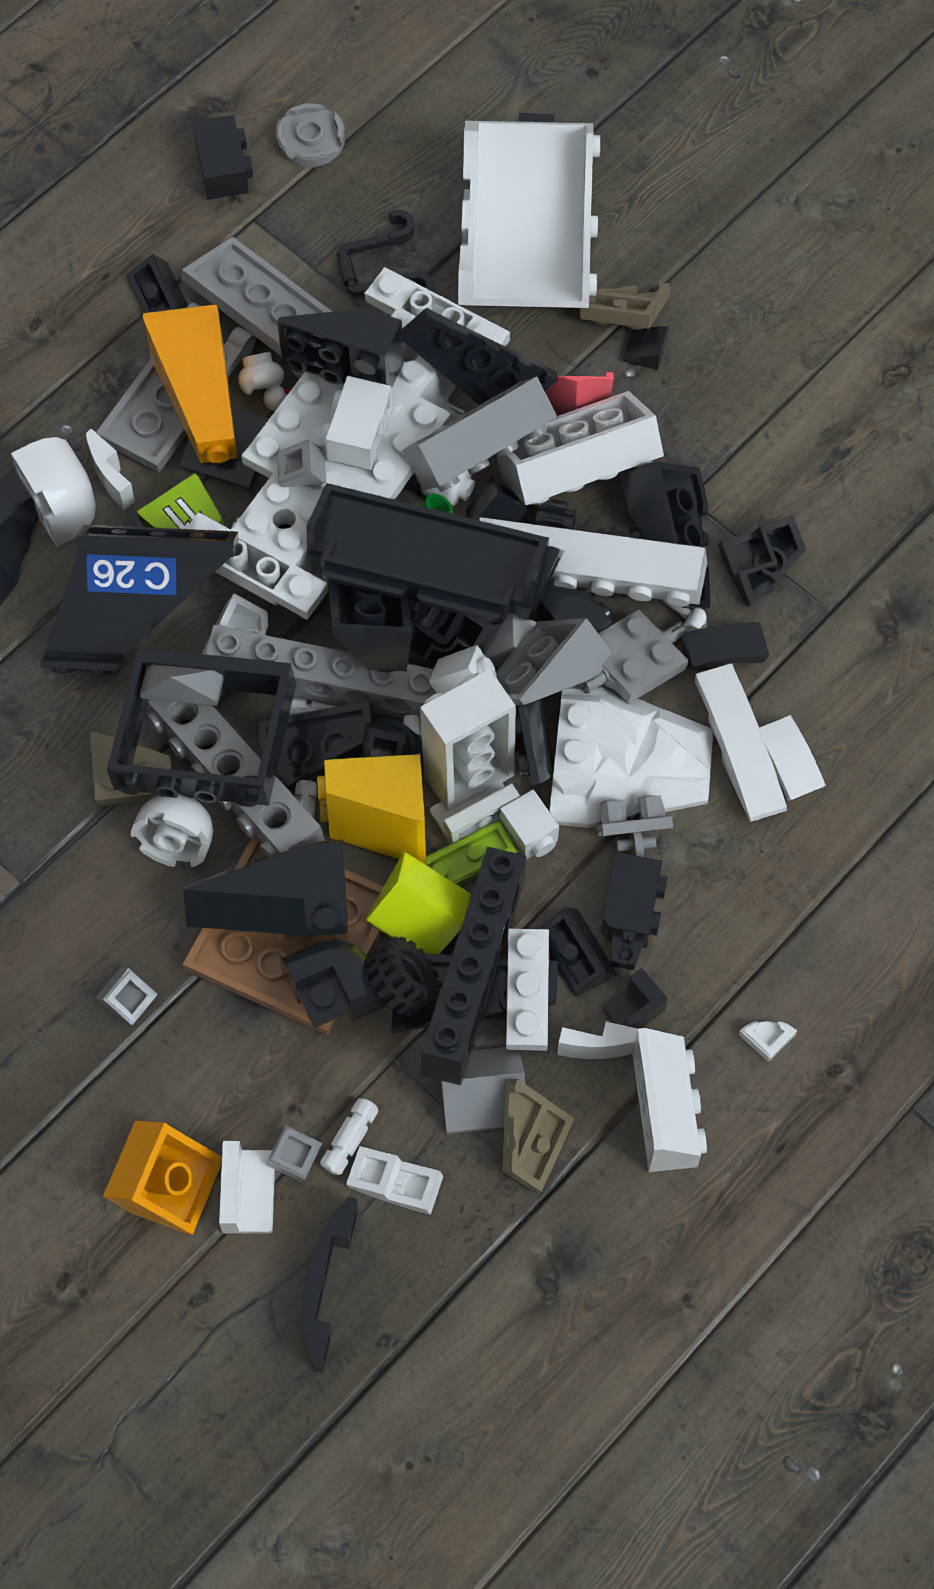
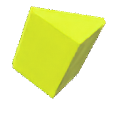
(419, 906)

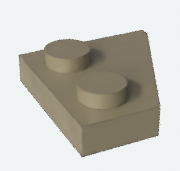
(626, 306)
(103, 789)
(532, 1135)

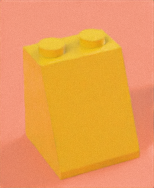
(375, 804)

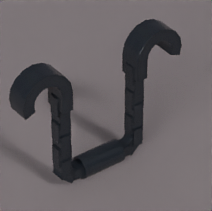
(393, 238)

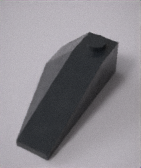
(669, 508)
(16, 525)
(280, 894)

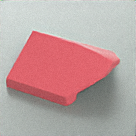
(579, 391)

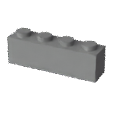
(480, 434)

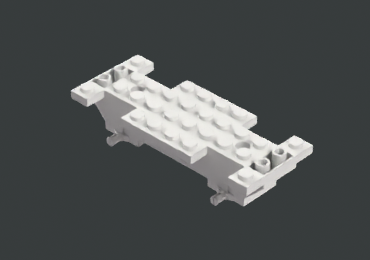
(275, 559)

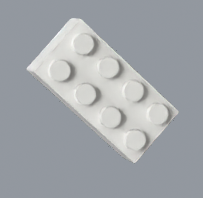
(582, 448)
(468, 738)

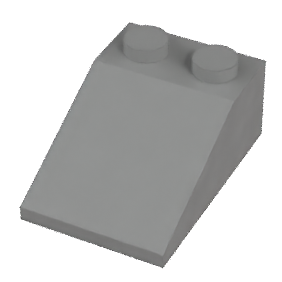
(553, 659)

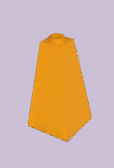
(192, 366)

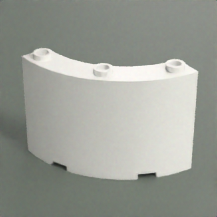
(527, 214)

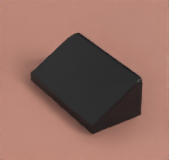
(156, 286)
(577, 952)

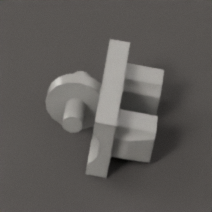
(651, 818)

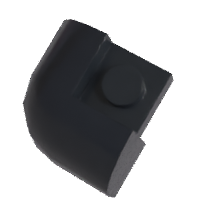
(461, 633)
(331, 981)

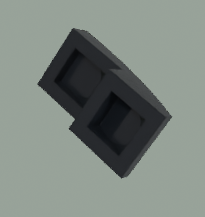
(724, 645)

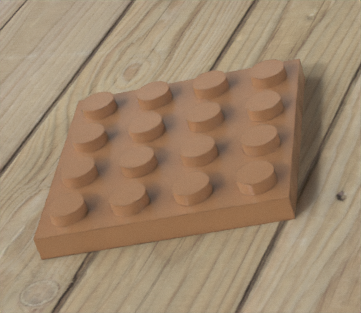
(251, 960)

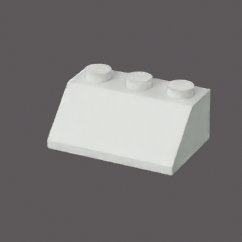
(667, 1101)

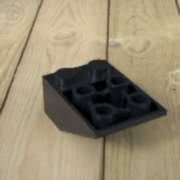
(343, 345)

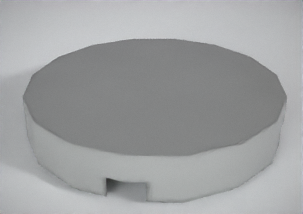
(310, 135)

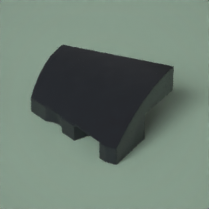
(761, 556)

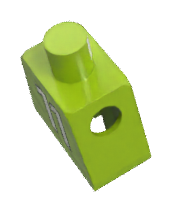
(179, 506)

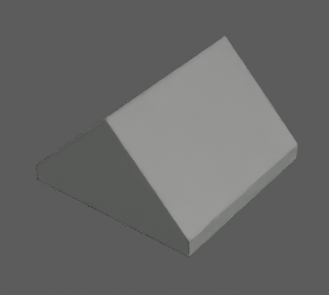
(481, 1097)

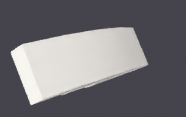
(741, 743)

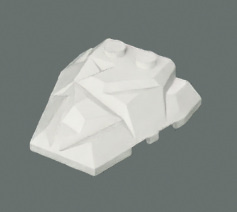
(625, 754)

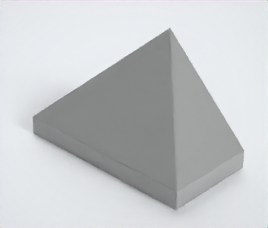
(181, 684)

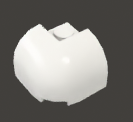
(57, 487)

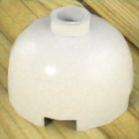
(173, 830)

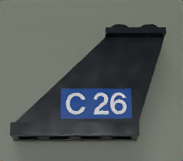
(125, 587)

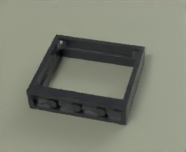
(239, 676)

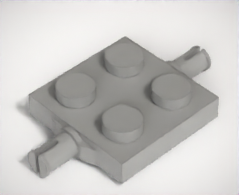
(639, 657)

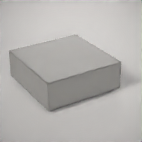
(294, 1154)

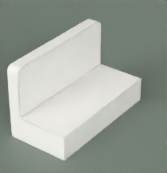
(474, 812)
(246, 1190)

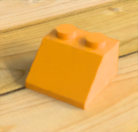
(163, 1176)

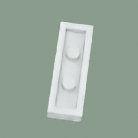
(527, 989)

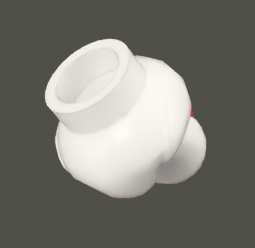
(263, 373)

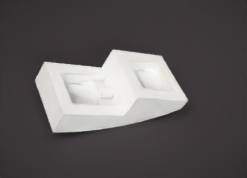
(107, 468)
(791, 758)
(615, 1042)
(394, 1181)

